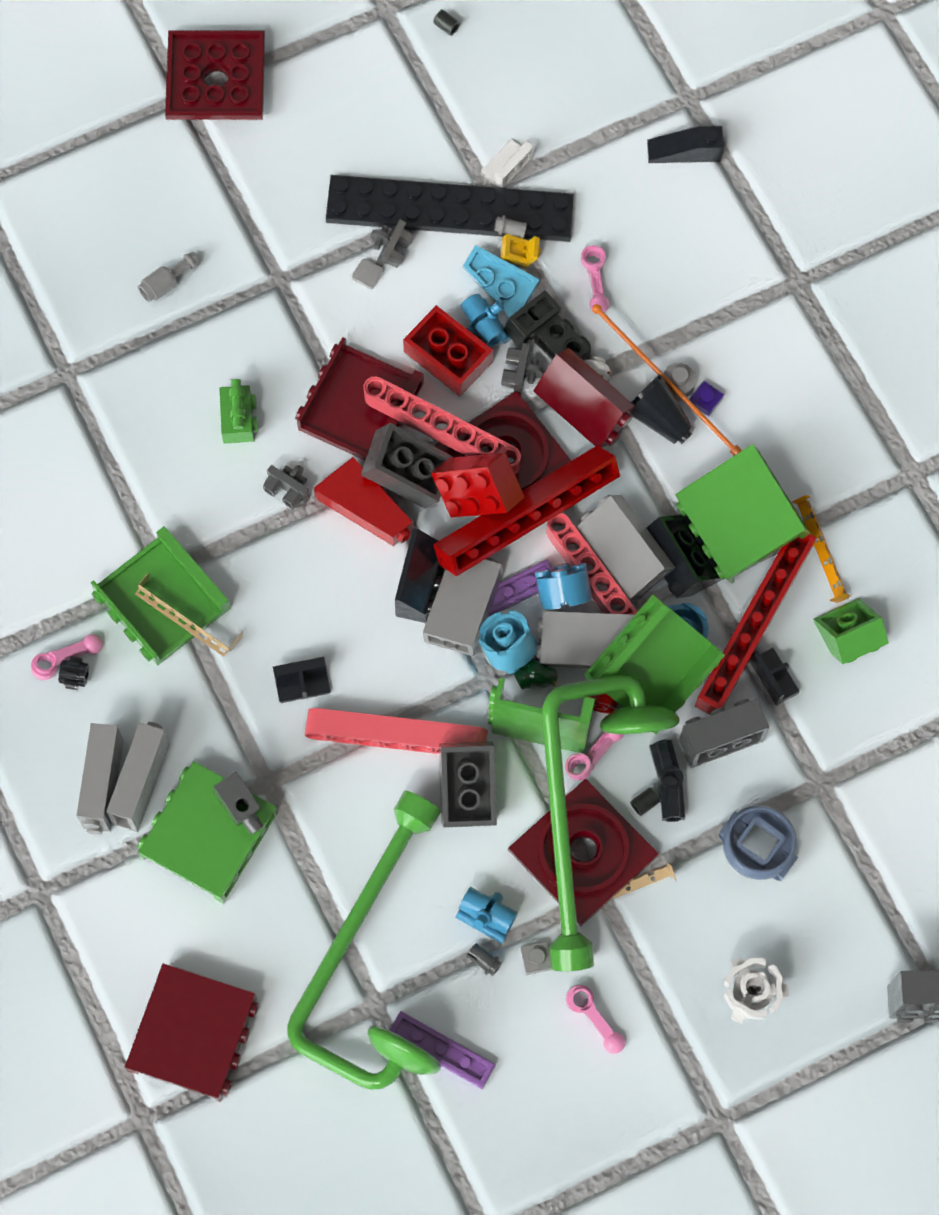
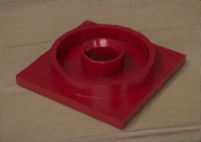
(202, 52)
(519, 426)
(618, 859)

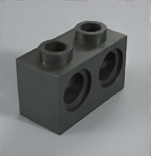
(531, 317)
(569, 339)

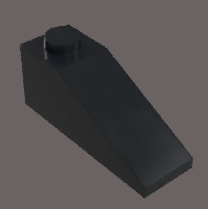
(687, 146)

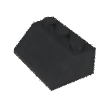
(693, 567)
(418, 578)

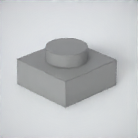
(536, 958)

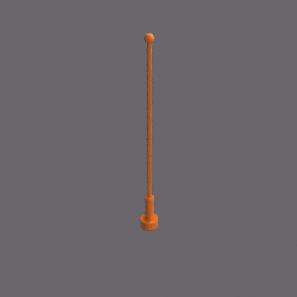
(597, 309)

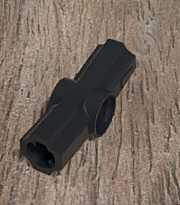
(667, 765)

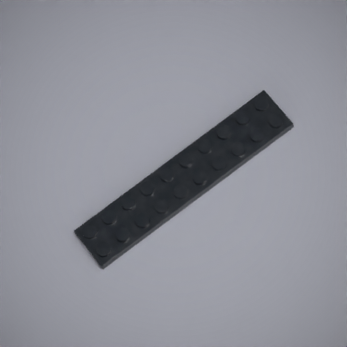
(447, 207)

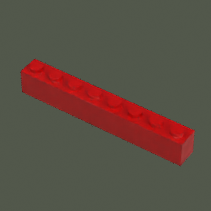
(541, 503)
(754, 624)

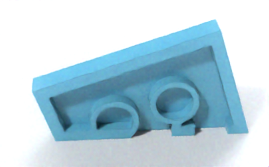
(501, 280)

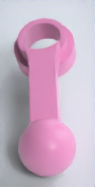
(593, 271)
(91, 644)
(591, 757)
(613, 1041)

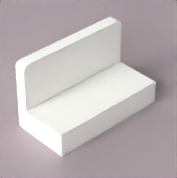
(508, 163)

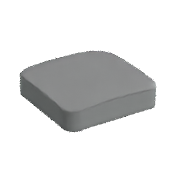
(367, 273)

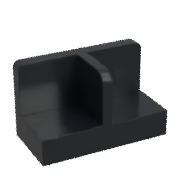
(774, 675)
(301, 680)

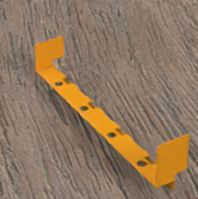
(823, 555)

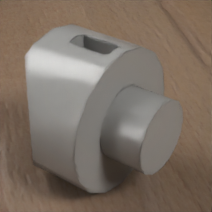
(682, 377)

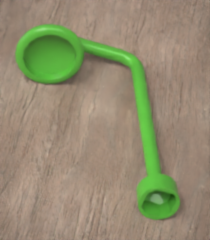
(414, 817)
(571, 949)

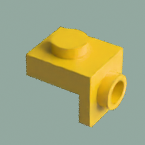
(520, 250)

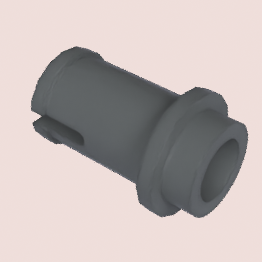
(484, 959)

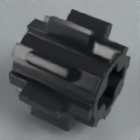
(73, 673)

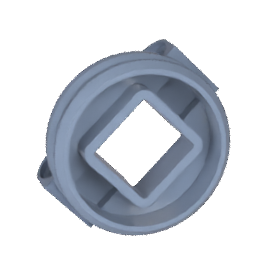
(744, 860)

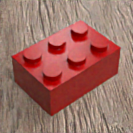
(448, 351)
(478, 485)

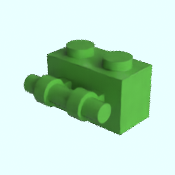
(236, 413)

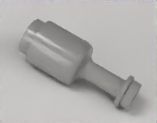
(163, 279)

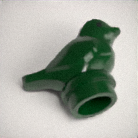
(535, 674)

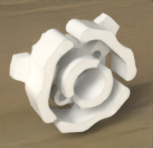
(745, 1004)

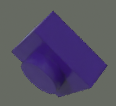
(706, 398)

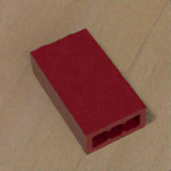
(584, 399)

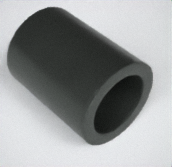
(446, 22)
(645, 801)

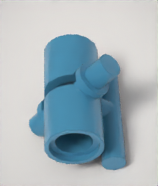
(484, 320)
(486, 914)

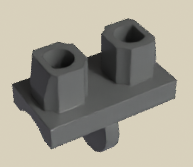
(397, 235)
(520, 357)
(289, 480)

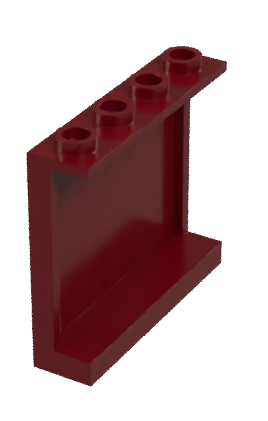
(337, 404)
(192, 1032)

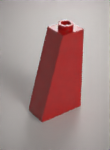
(364, 503)

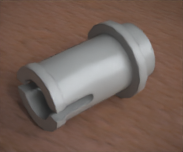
(510, 226)

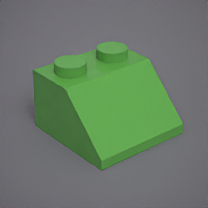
(852, 631)

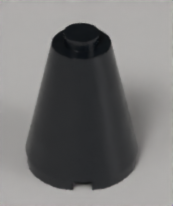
(661, 411)

